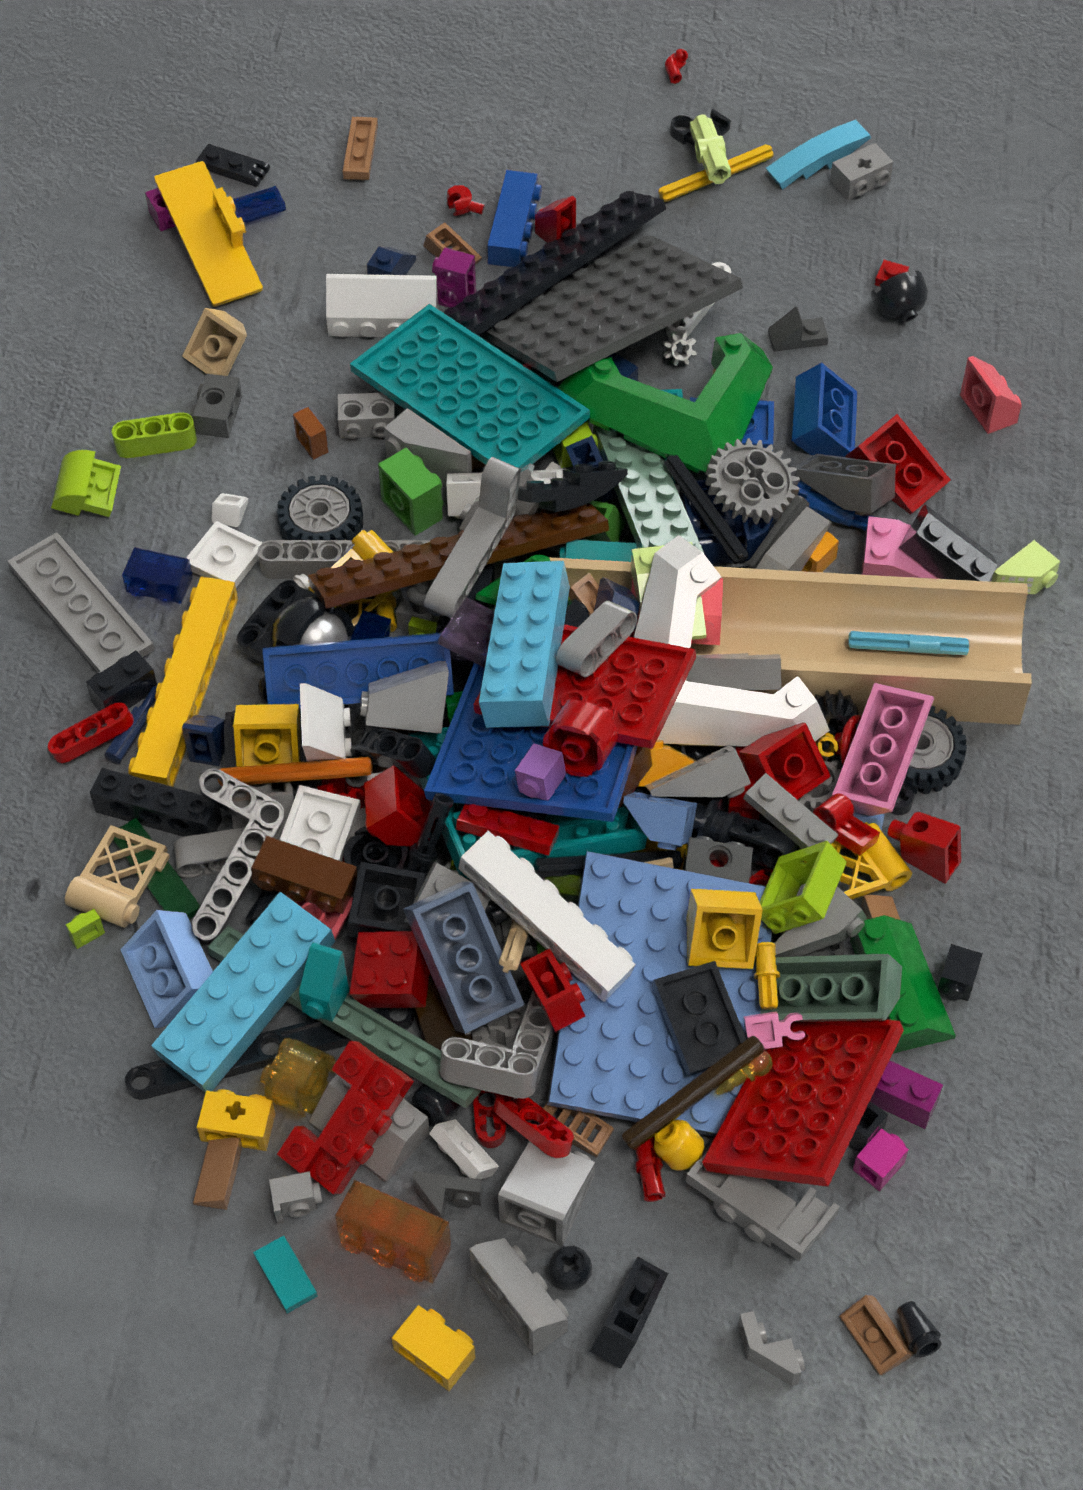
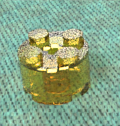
(297, 1076)

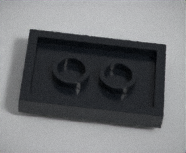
(699, 1016)

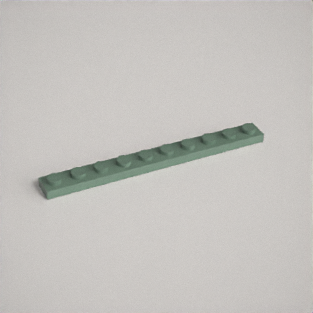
(375, 1033)

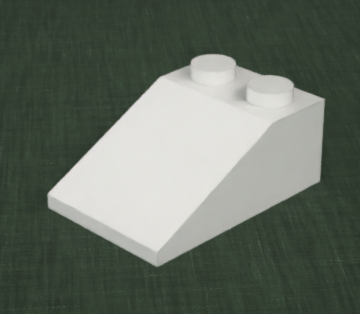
(324, 725)

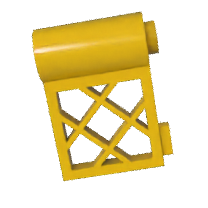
(365, 547)
(880, 862)

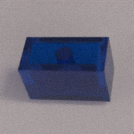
(157, 575)

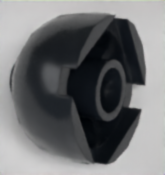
(901, 296)

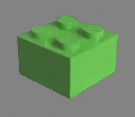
(411, 491)

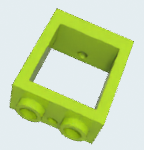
(821, 874)

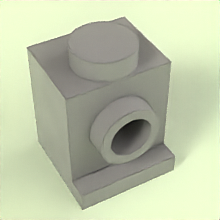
(294, 1195)

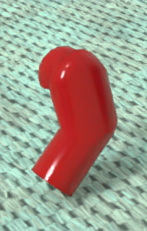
(674, 64)

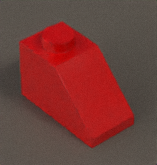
(555, 219)

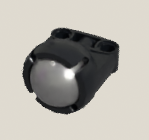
(292, 618)

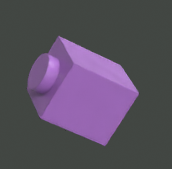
(540, 772)

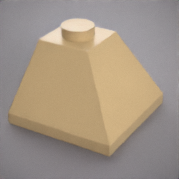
(215, 342)

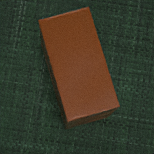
(310, 433)

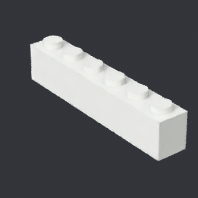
(547, 915)

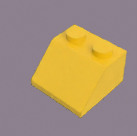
(267, 734)
(723, 928)

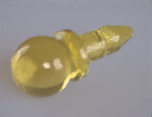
(758, 1067)

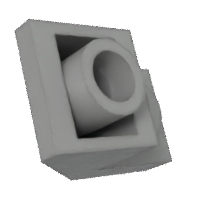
(776, 1357)

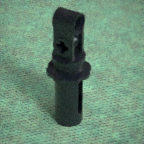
(726, 826)

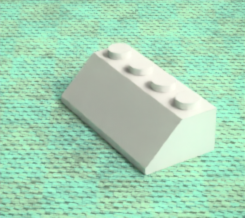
(375, 303)

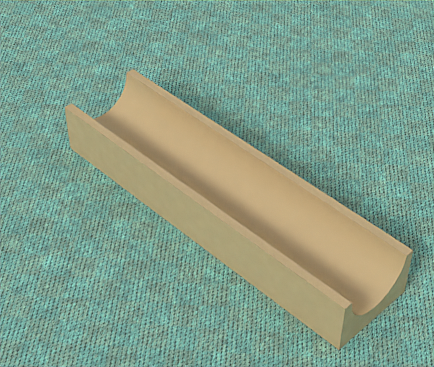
(810, 621)

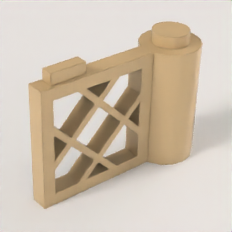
(110, 899)

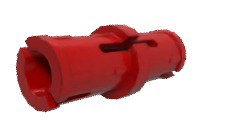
(649, 1168)

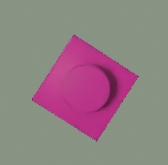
(881, 1159)

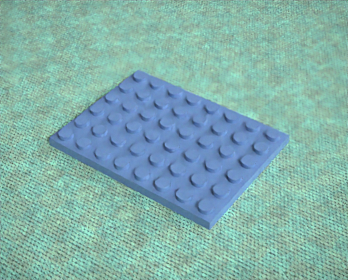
(622, 1052)

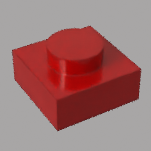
(889, 269)

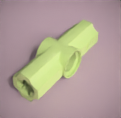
(710, 149)

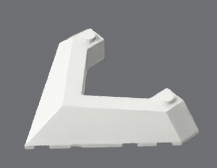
(703, 711)

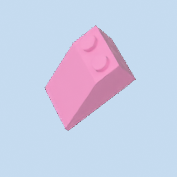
(883, 553)

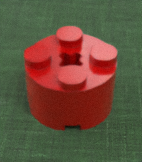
(583, 736)

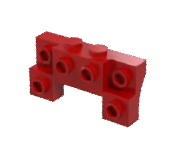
(356, 1123)

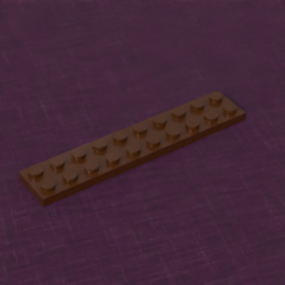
(424, 561)

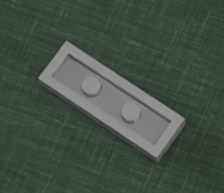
(788, 813)

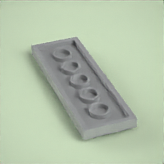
(79, 603)

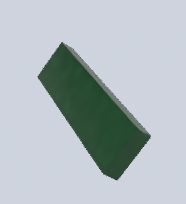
(164, 886)

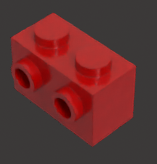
(553, 989)

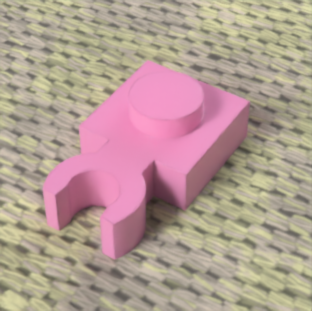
(770, 1029)

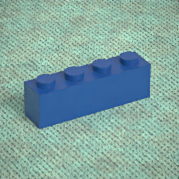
(513, 218)

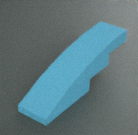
(817, 153)

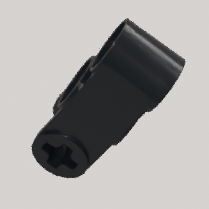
(397, 749)

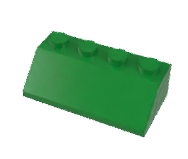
(920, 1003)

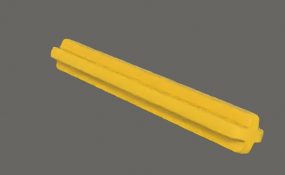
(701, 179)

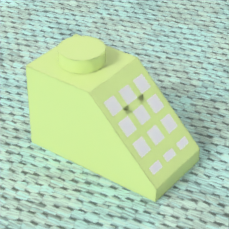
(1029, 566)

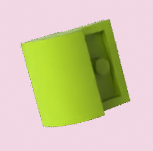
(85, 484)

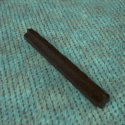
(693, 1092)

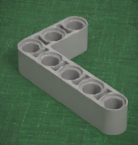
(479, 539)
(501, 1069)

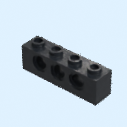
(154, 804)

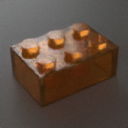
(393, 1232)

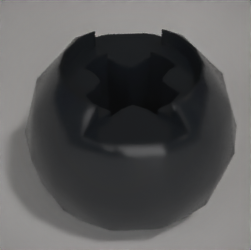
(568, 1256)

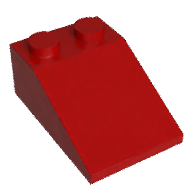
(916, 470)

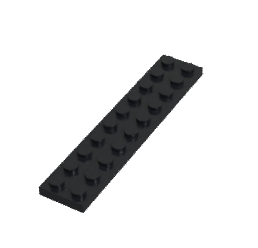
(555, 261)

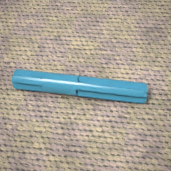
(908, 643)

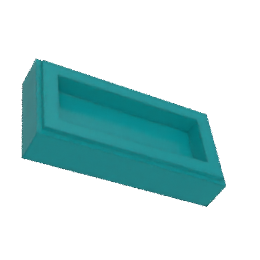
(285, 1274)

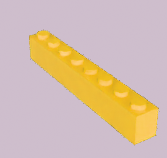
(185, 680)

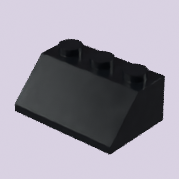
(946, 549)

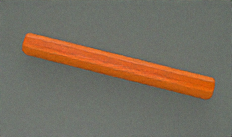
(301, 771)

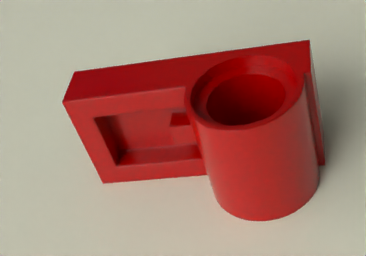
(852, 833)

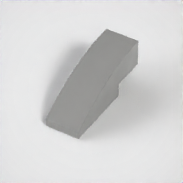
(738, 671)

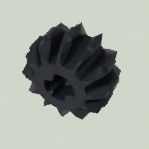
(836, 710)

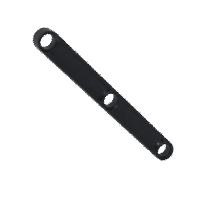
(166, 1079)

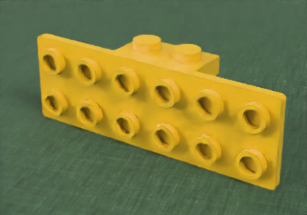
(209, 232)

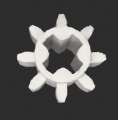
(687, 349)

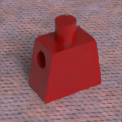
(929, 844)

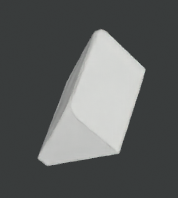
(229, 509)

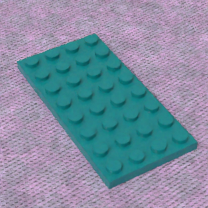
(469, 389)

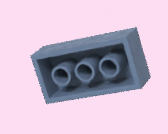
(463, 956)

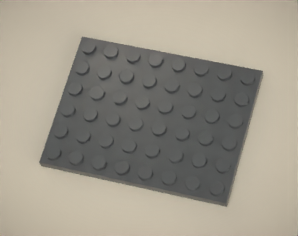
(610, 306)

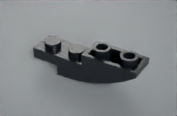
(575, 488)

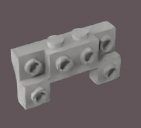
(764, 1210)

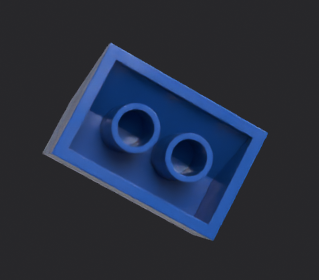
(824, 413)

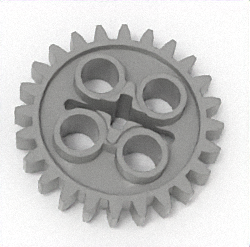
(751, 480)

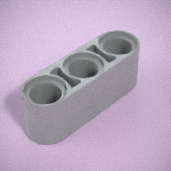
(596, 638)

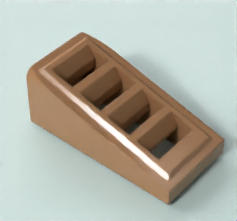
(451, 238)
(592, 1122)

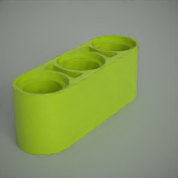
(154, 435)

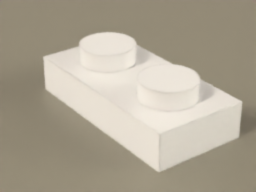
(464, 1150)

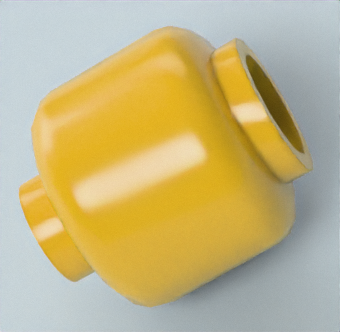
(679, 1145)

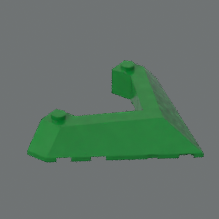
(671, 423)

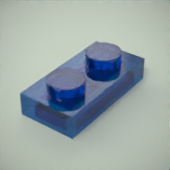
(259, 204)

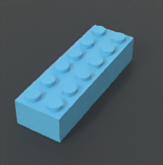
(524, 644)
(242, 994)

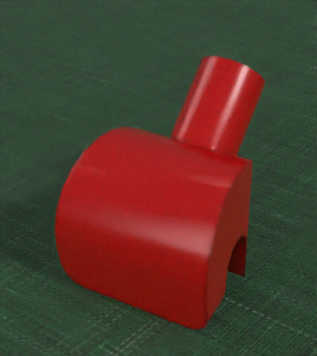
(460, 199)

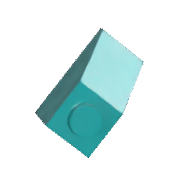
(323, 982)

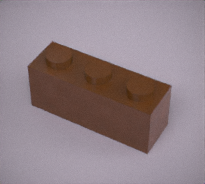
(304, 875)

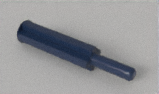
(124, 741)

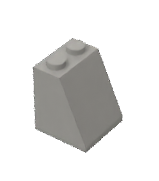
(408, 699)
(545, 1193)

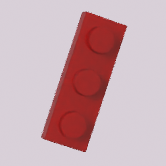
(512, 827)

